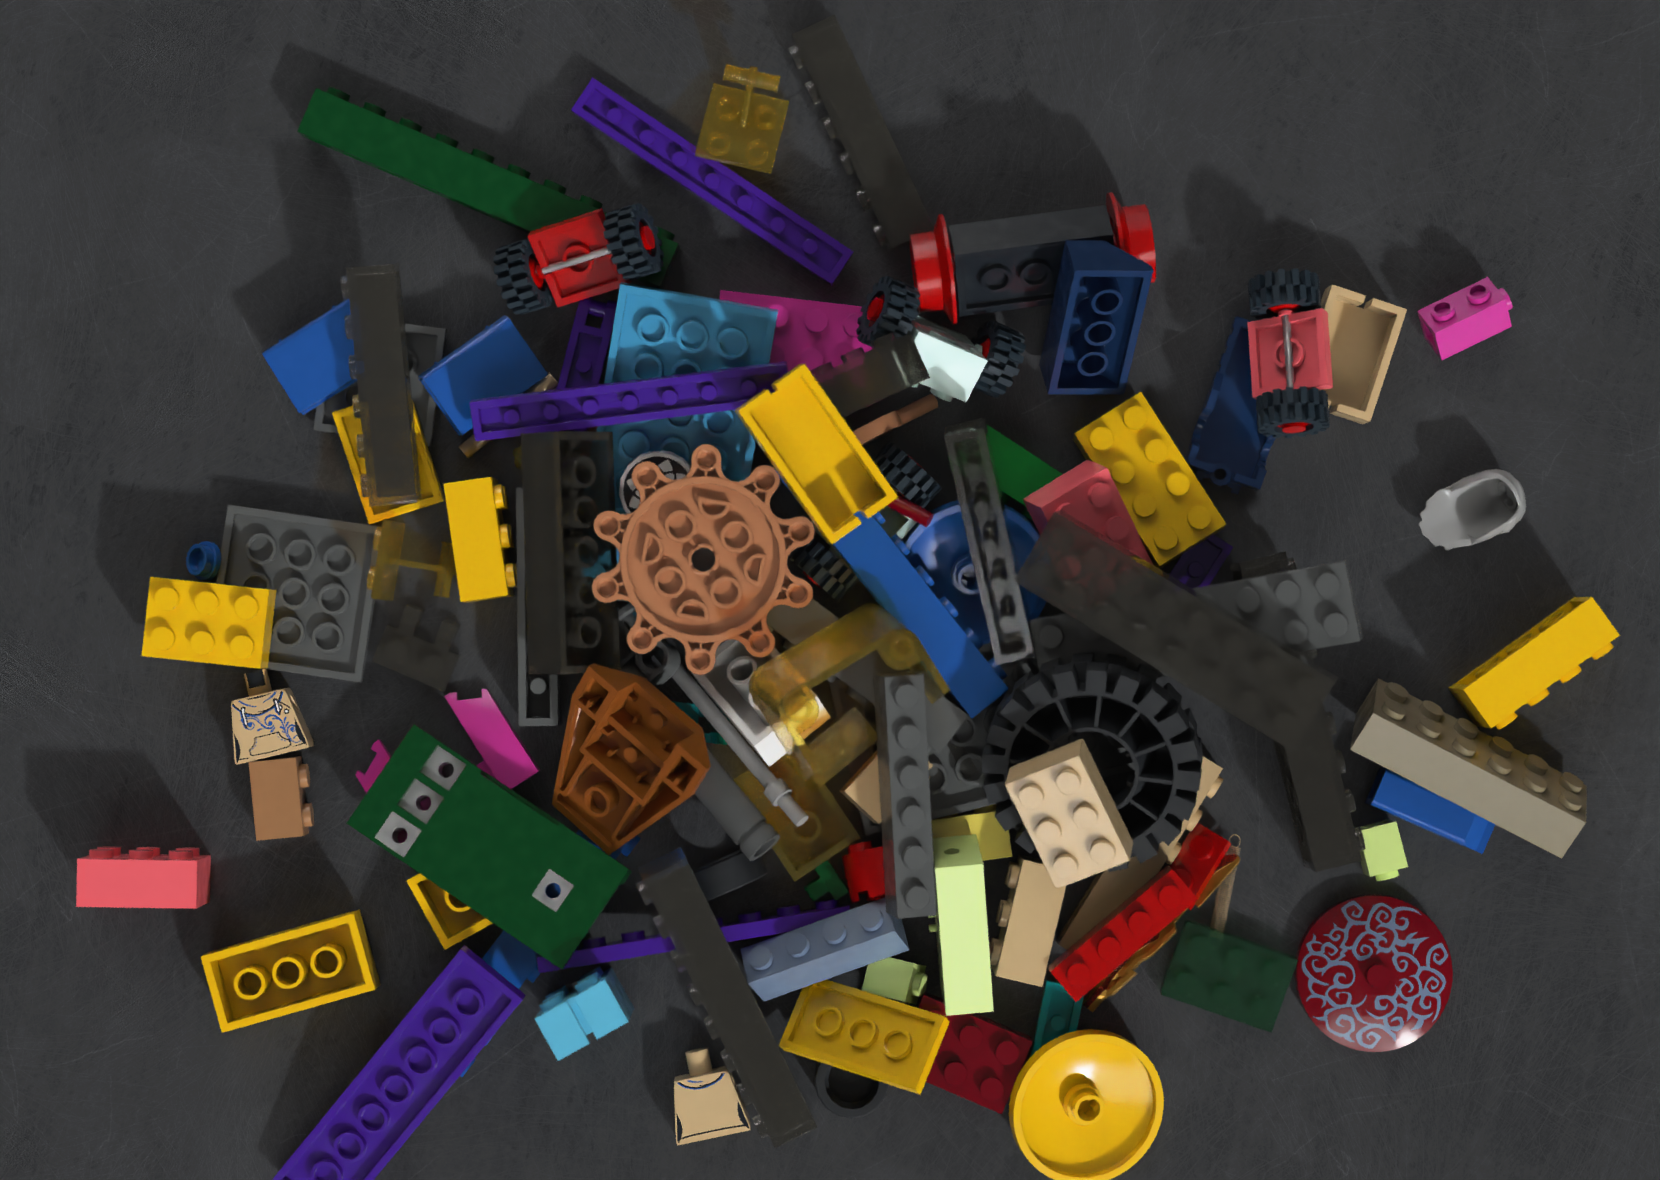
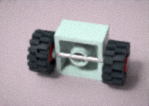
(950, 357)
(905, 478)

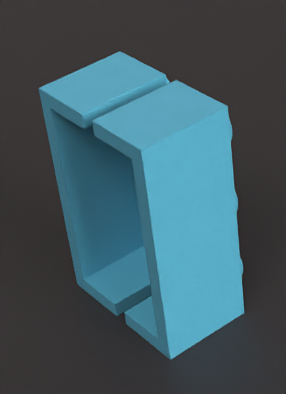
(594, 1006)

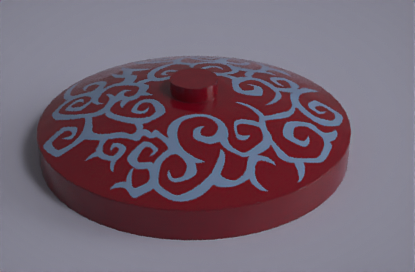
(1373, 973)

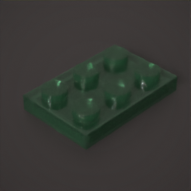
(1228, 975)

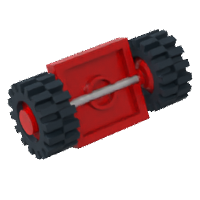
(578, 258)

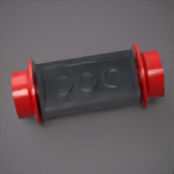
(1016, 258)

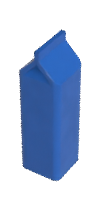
(1428, 810)

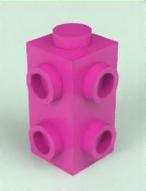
(1465, 318)

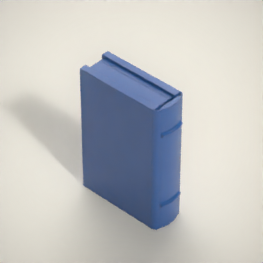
(314, 359)
(484, 367)

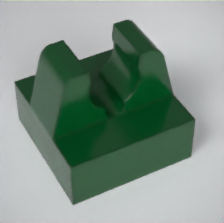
(826, 881)

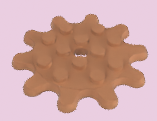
(658, 551)

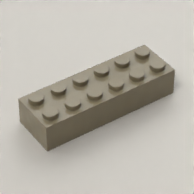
(1470, 767)

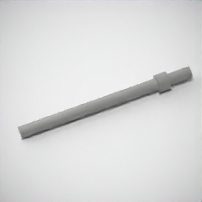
(775, 789)

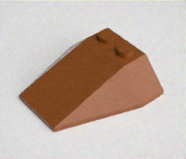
(625, 757)

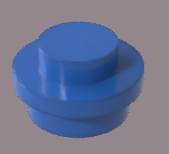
(204, 560)

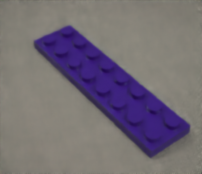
(407, 1074)

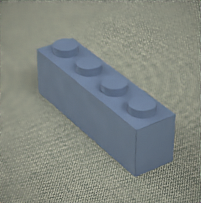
(823, 950)

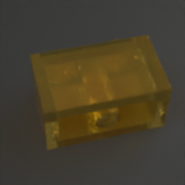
(838, 746)

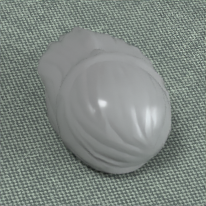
(1473, 509)

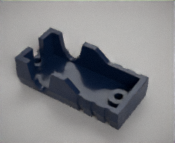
(1227, 426)

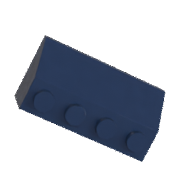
(1094, 319)

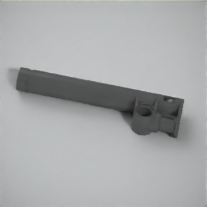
(718, 789)

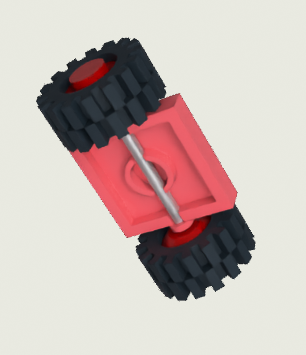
(1289, 353)

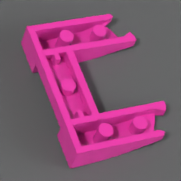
(492, 735)

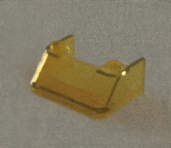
(785, 682)

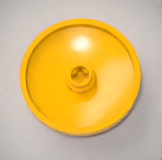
(1086, 1106)

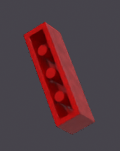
(1122, 933)

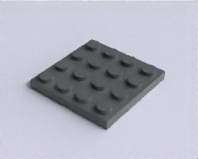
(319, 586)

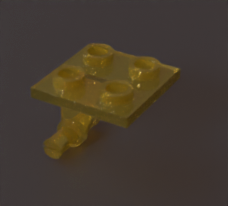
(741, 124)
(383, 577)

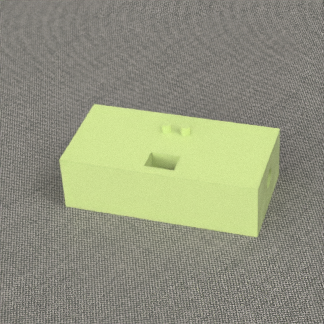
(961, 926)

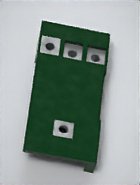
(488, 847)

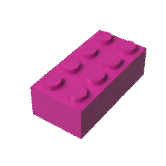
(807, 329)

